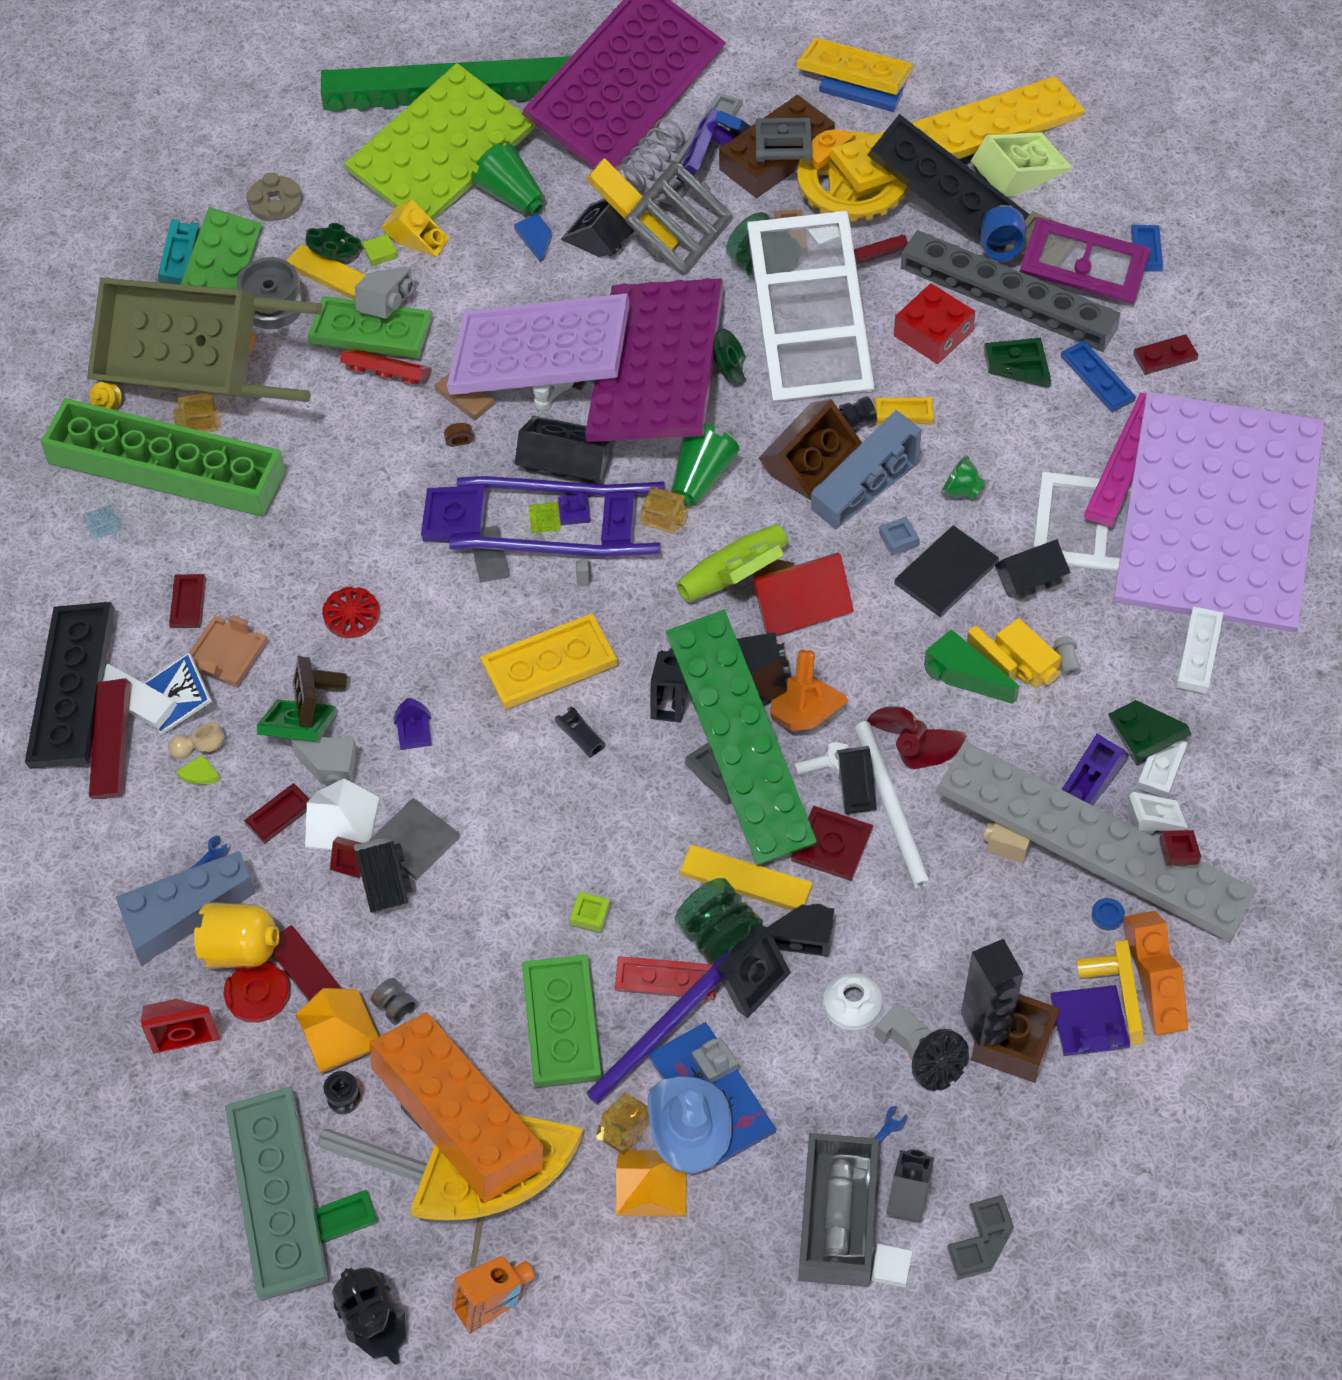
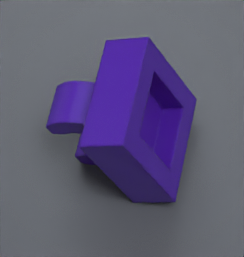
(573, 509)

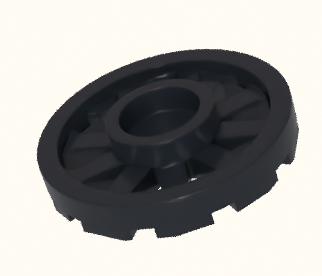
(940, 1059)

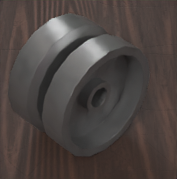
(275, 280)

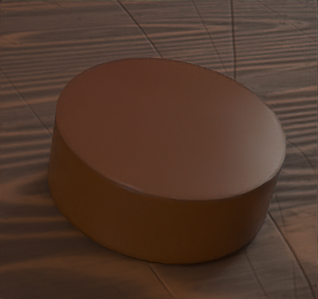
(458, 434)

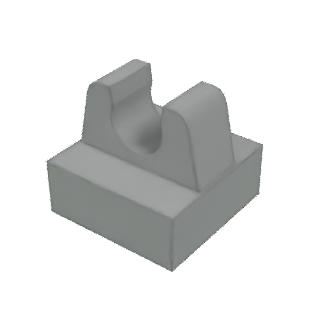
(714, 1060)

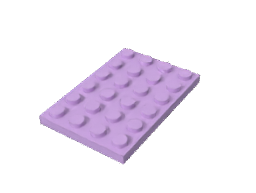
(539, 344)

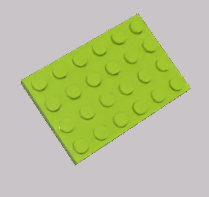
(437, 142)

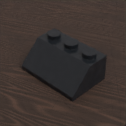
(561, 450)

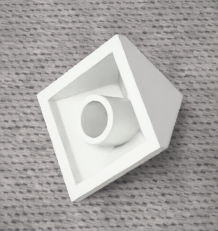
(340, 811)

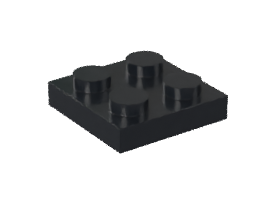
(753, 970)

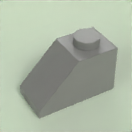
(327, 758)

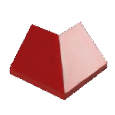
(177, 1025)

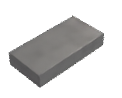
(490, 562)

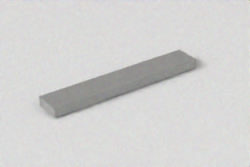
(721, 103)

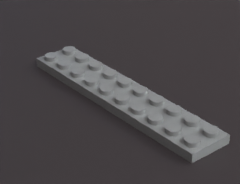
(1094, 840)

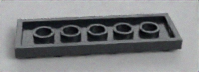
(938, 177)
(68, 685)

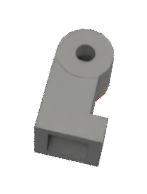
(902, 1029)

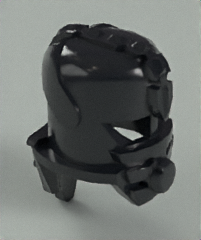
(370, 1313)

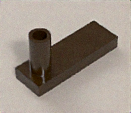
(304, 687)

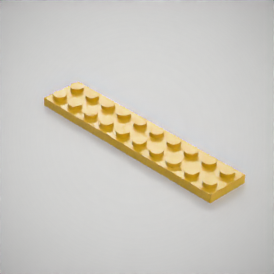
(963, 129)

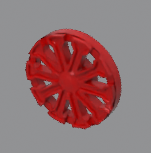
(350, 612)

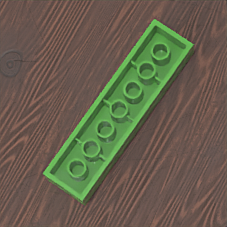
(163, 457)

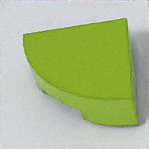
(198, 772)

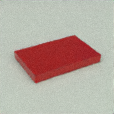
(803, 594)

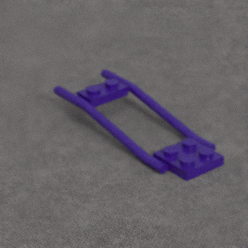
(459, 512)

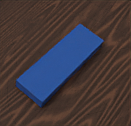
(860, 93)
(1098, 376)

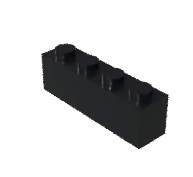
(991, 993)

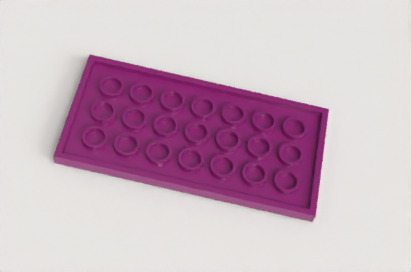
(623, 79)
(662, 363)

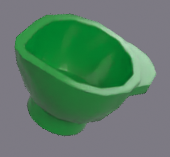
(963, 480)

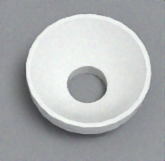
(851, 1014)

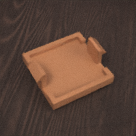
(227, 649)

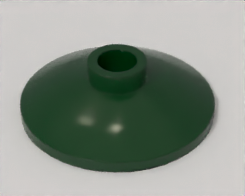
(729, 355)

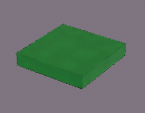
(282, 721)

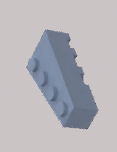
(868, 471)

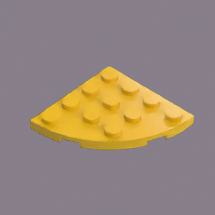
(447, 1196)

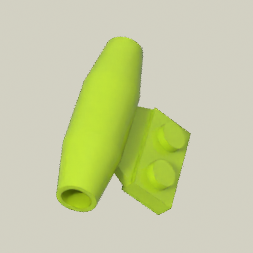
(733, 563)

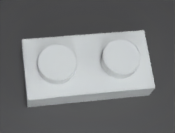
(1161, 770)

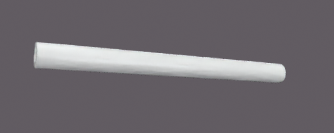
(893, 806)

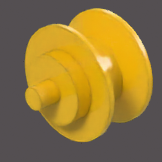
(106, 395)

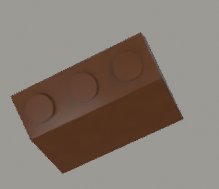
(811, 447)

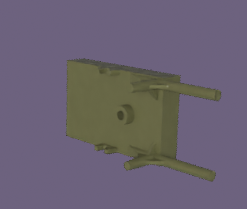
(159, 332)

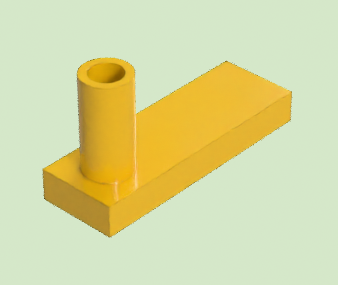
(1118, 964)

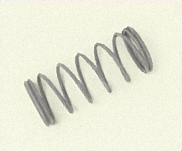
(656, 129)

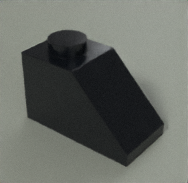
(805, 930)

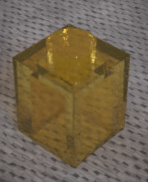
(197, 412)
(664, 511)
(623, 1123)

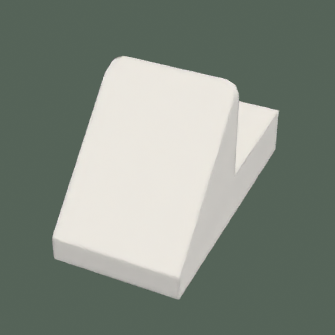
(1155, 813)

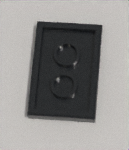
(946, 571)

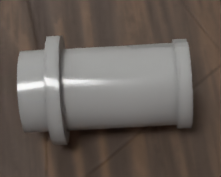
(1066, 649)

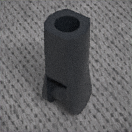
(582, 733)

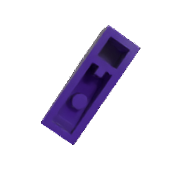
(1095, 770)

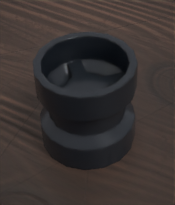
(859, 413)
(345, 1099)

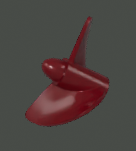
(917, 743)

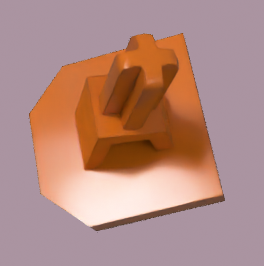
(806, 699)

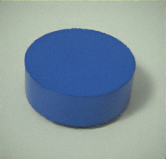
(1107, 914)

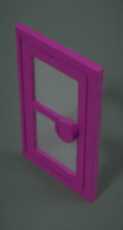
(1085, 260)

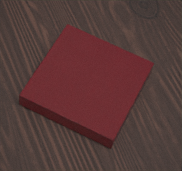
(838, 846)

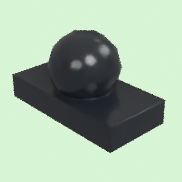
(856, 779)

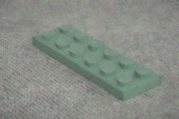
(276, 1194)

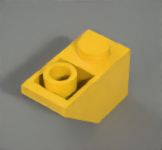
(415, 229)

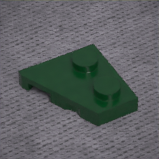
(1019, 360)
(1147, 729)

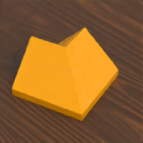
(336, 1027)
(648, 1186)

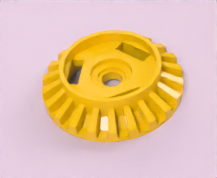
(843, 195)

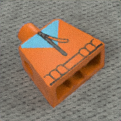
(489, 1290)

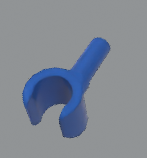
(212, 853)
(890, 1124)

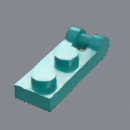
(177, 251)

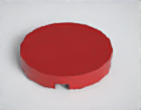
(255, 1001)

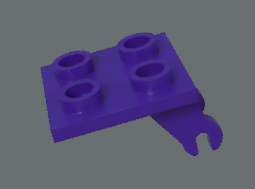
(1090, 1020)

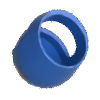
(1002, 227)

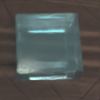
(101, 522)

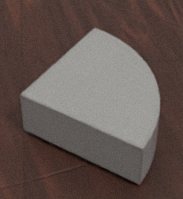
(582, 572)

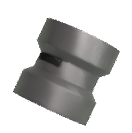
(392, 999)

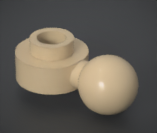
(205, 738)

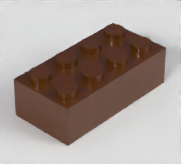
(738, 156)

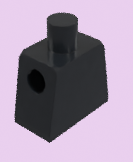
(667, 674)

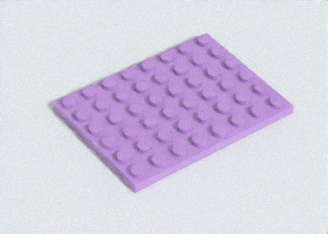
(1220, 511)

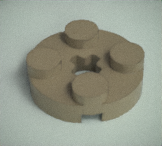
(271, 185)

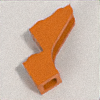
(1158, 972)

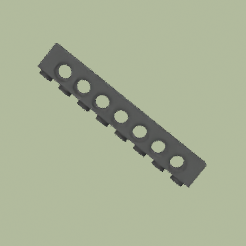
(1010, 290)

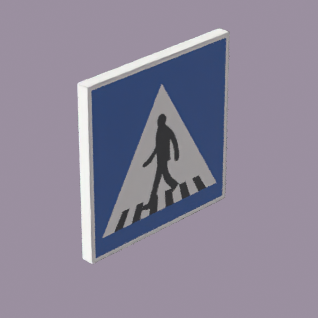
(185, 686)

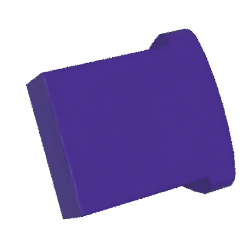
(412, 724)

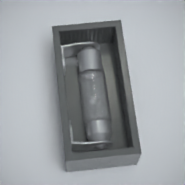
(838, 1210)

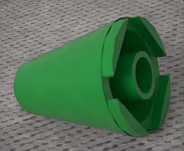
(508, 179)
(702, 463)

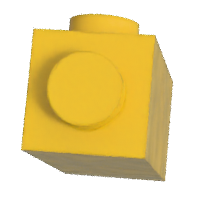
(1034, 657)

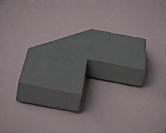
(981, 1253)

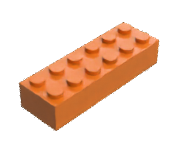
(456, 1107)

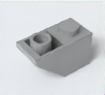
(383, 291)

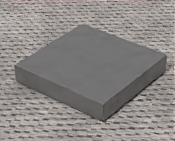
(421, 836)

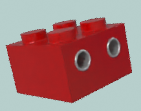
(934, 323)

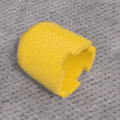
(235, 935)

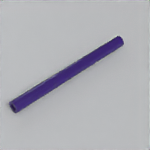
(655, 1034)

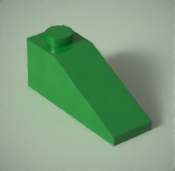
(966, 668)

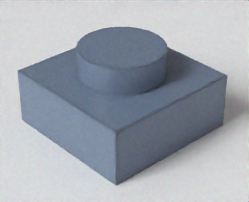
(899, 535)

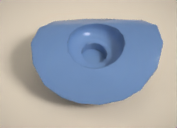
(689, 1123)

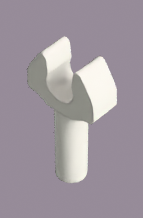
(822, 762)

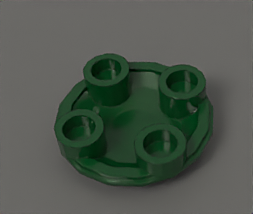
(328, 242)

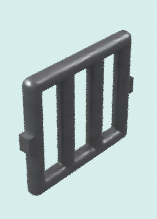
(647, 203)

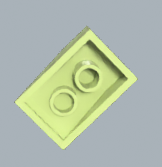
(1018, 161)

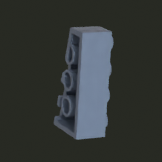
(170, 907)

